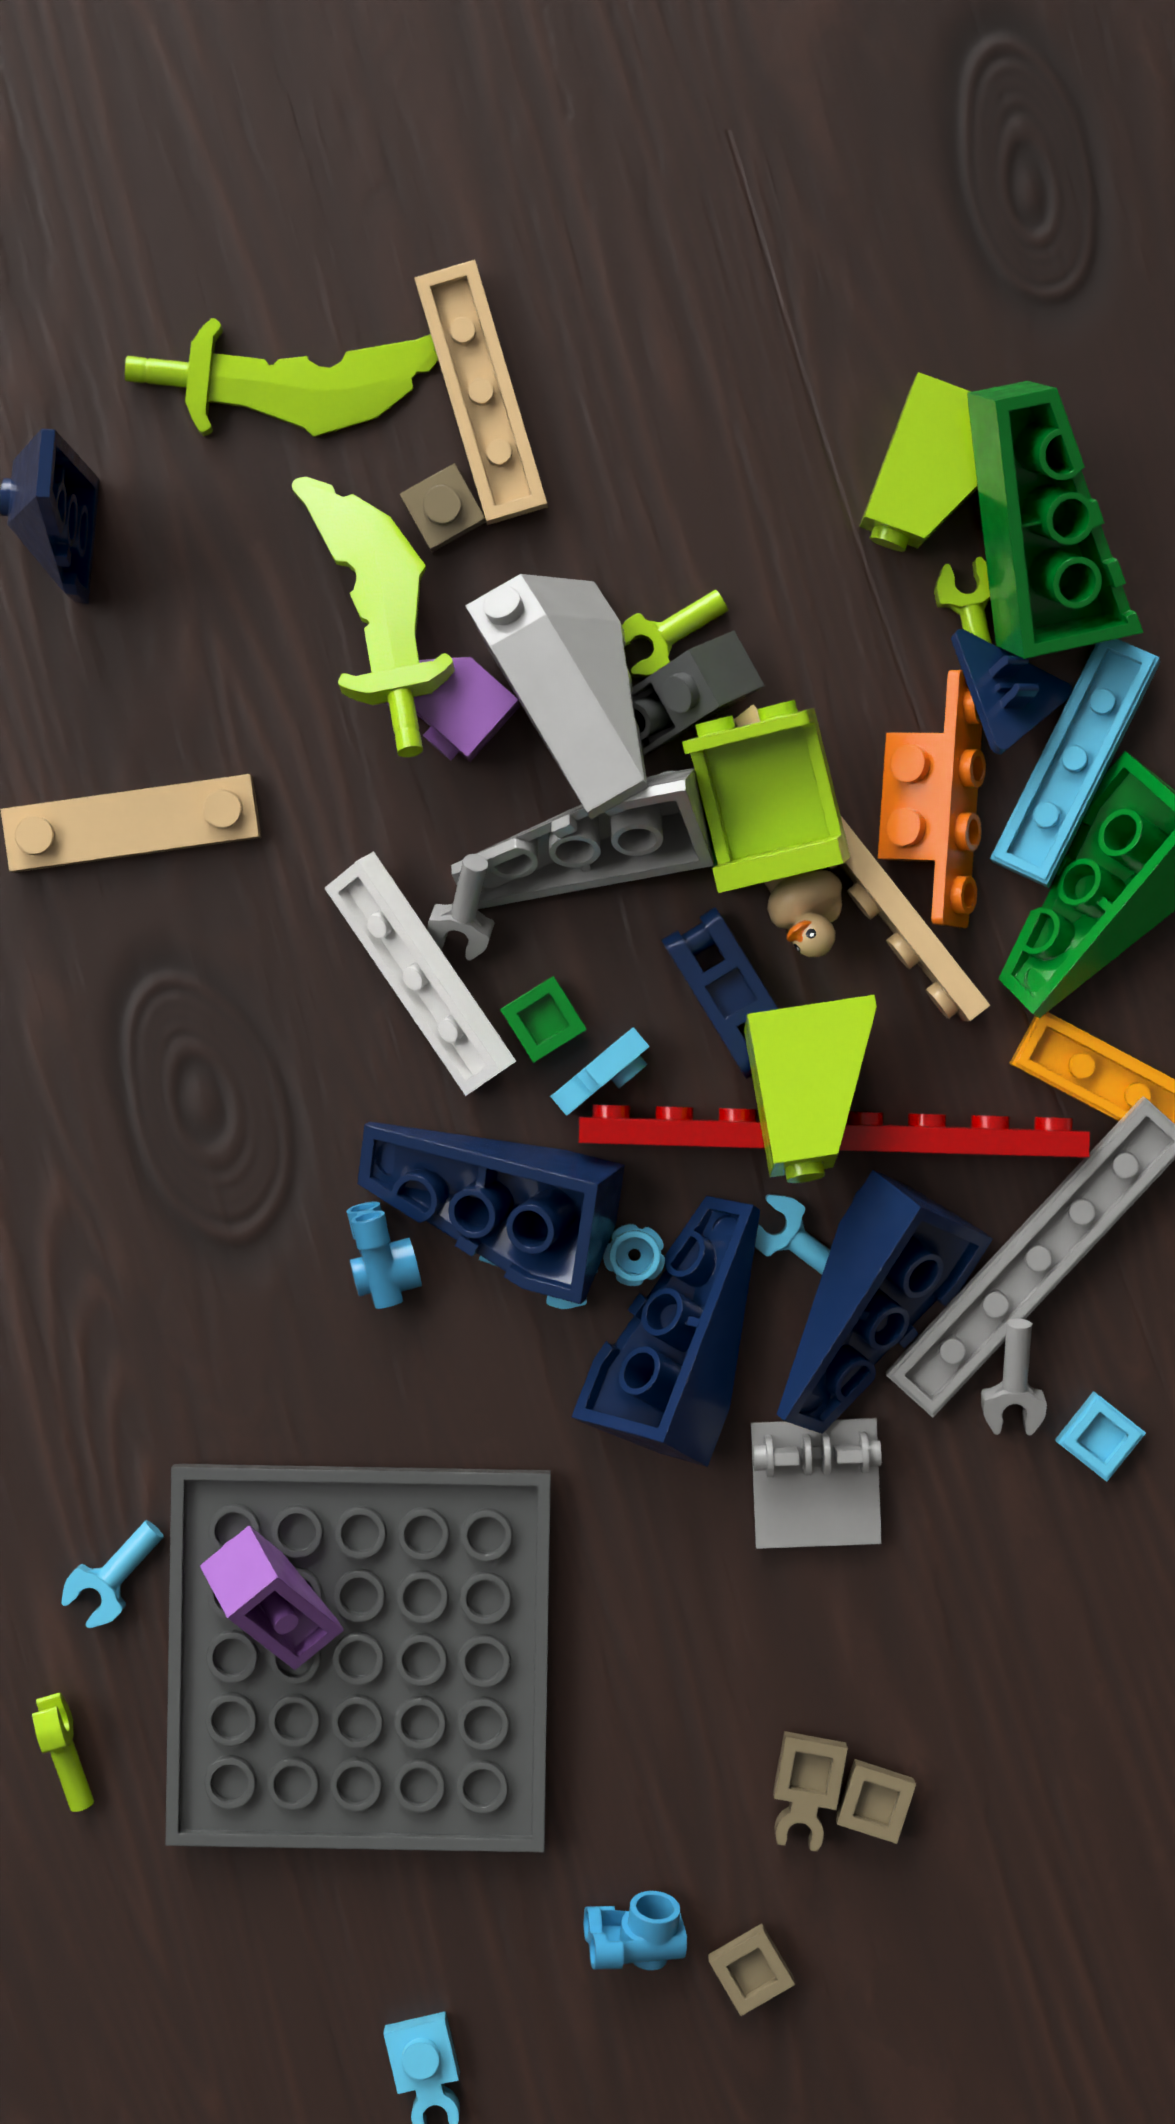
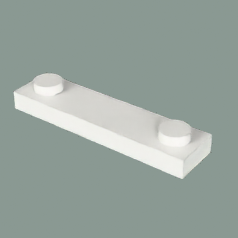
(419, 973)

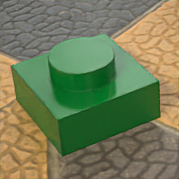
(543, 1019)

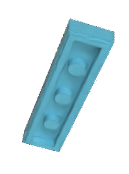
(1075, 760)

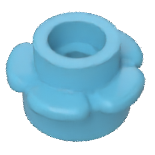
(646, 1267)

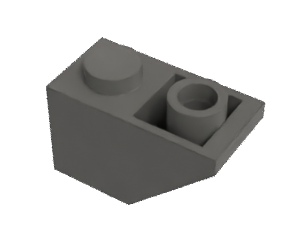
(693, 690)

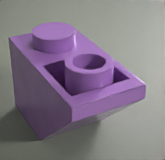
(465, 710)

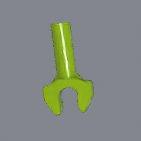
(968, 606)
(671, 630)
(55, 1735)

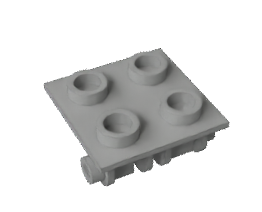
(815, 1484)

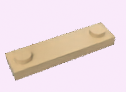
(481, 392)
(131, 823)

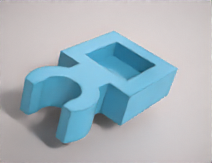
(617, 1062)
(424, 2061)

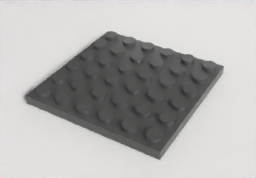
(414, 1717)

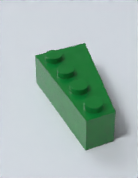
(1041, 528)

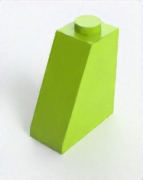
(925, 468)
(805, 1080)

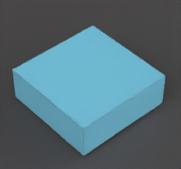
(1100, 1436)

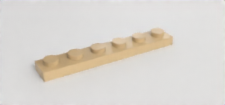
(911, 937)

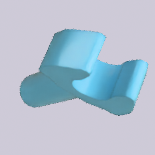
(793, 1235)
(109, 1578)

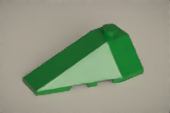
(1105, 892)

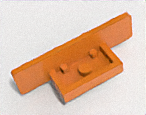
(933, 803)

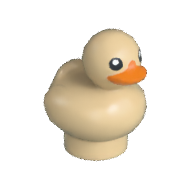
(807, 907)

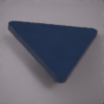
(1006, 690)

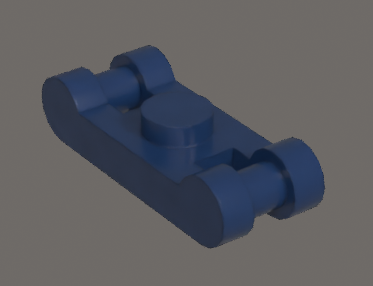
(725, 990)

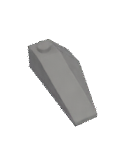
(572, 678)
(638, 839)

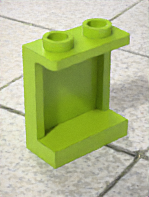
(767, 796)

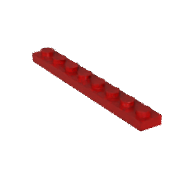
(862, 1132)

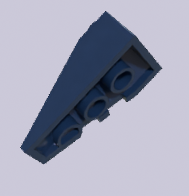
(54, 510)
(516, 1204)
(882, 1274)
(677, 1358)

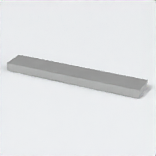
(1036, 1257)

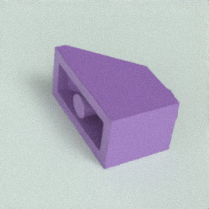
(269, 1598)

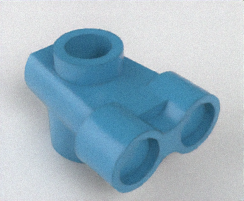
(383, 1267)
(642, 1936)

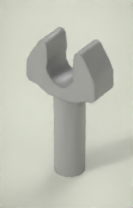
(464, 912)
(1015, 1385)

